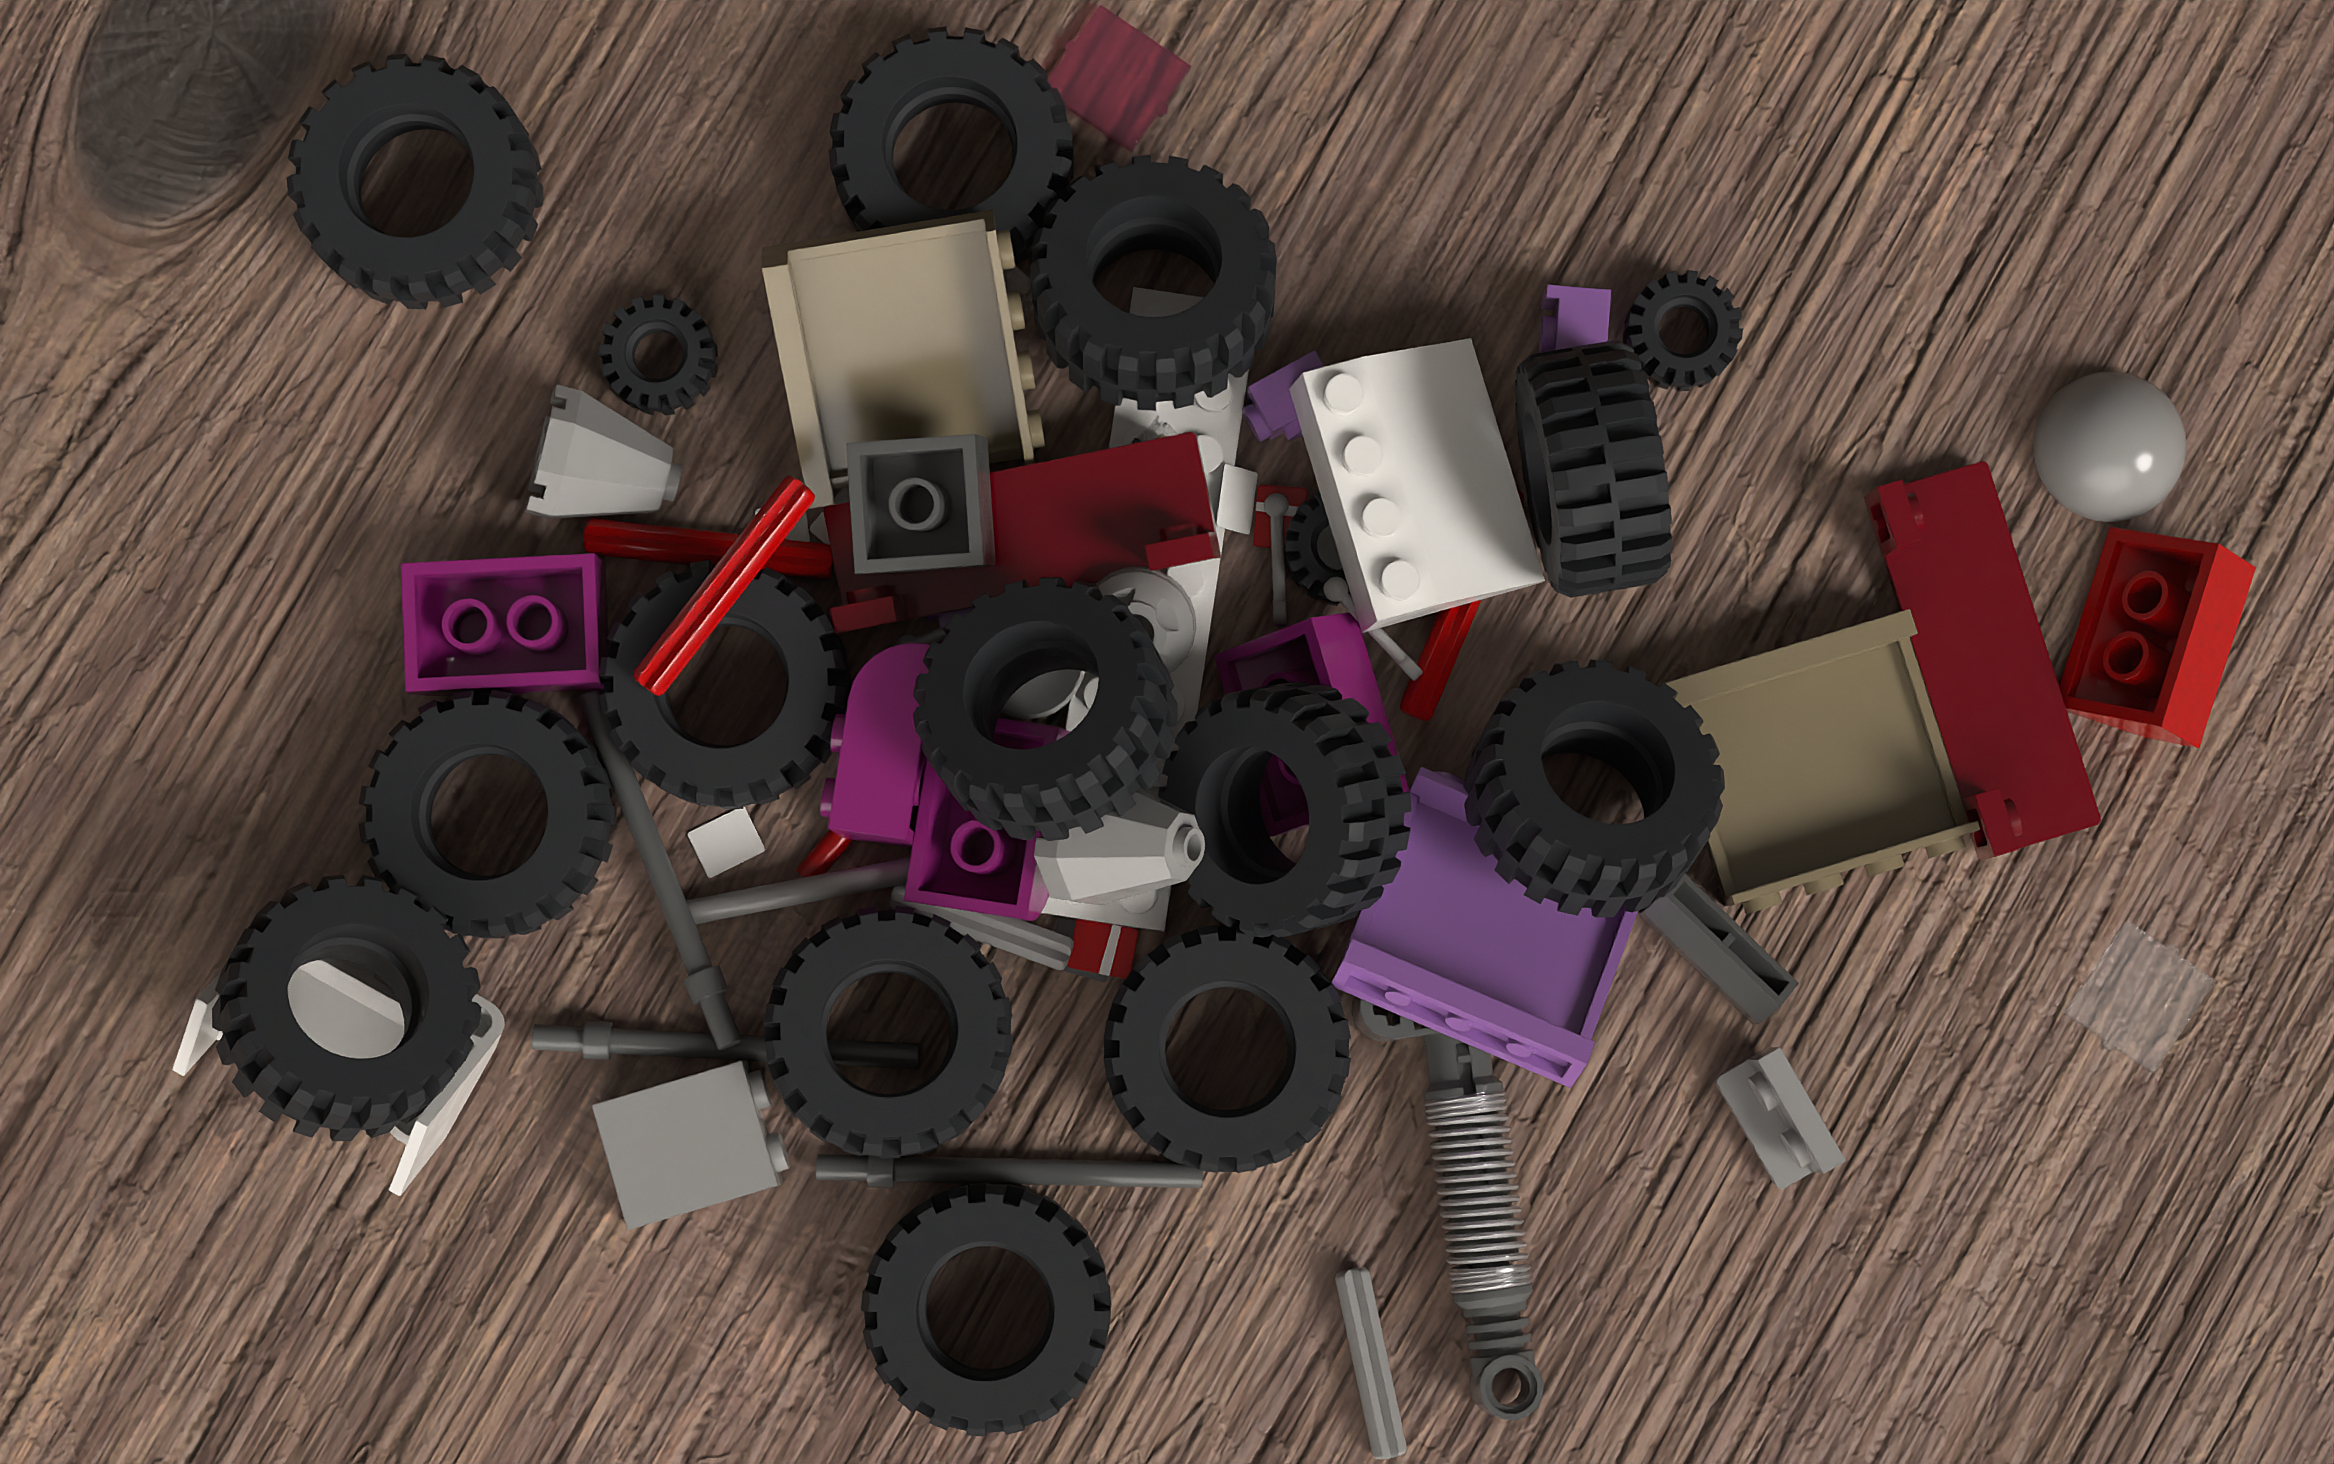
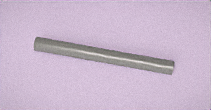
(799, 891)

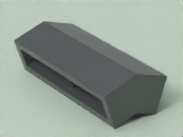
(1720, 950)

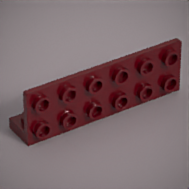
(1051, 520)
(1983, 658)

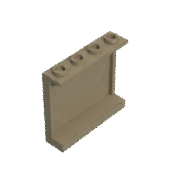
(900, 341)
(1825, 762)

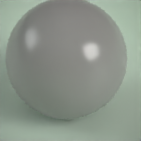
(2109, 446)

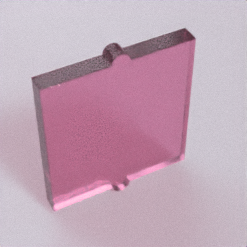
(1117, 78)

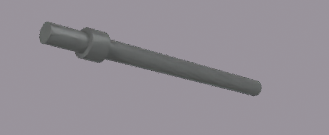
(705, 983)
(601, 1040)
(884, 1172)

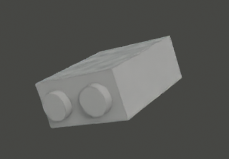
(690, 1143)

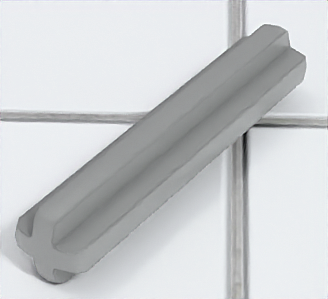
(999, 931)
(1370, 1363)

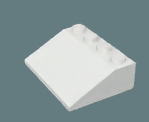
(1415, 482)

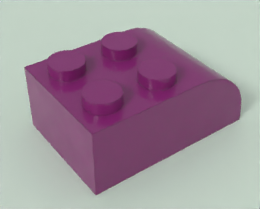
(504, 624)
(878, 752)
(968, 864)

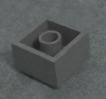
(920, 504)

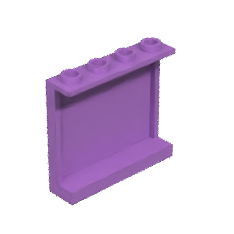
(1477, 954)

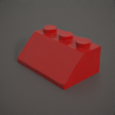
(2156, 635)

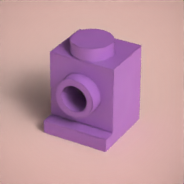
(1577, 318)
(1271, 404)

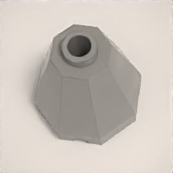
(597, 462)
(1127, 857)

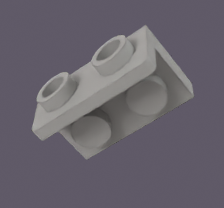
(1778, 1118)

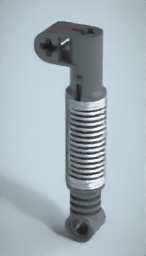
(1465, 1109)

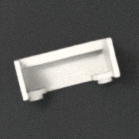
(360, 1017)

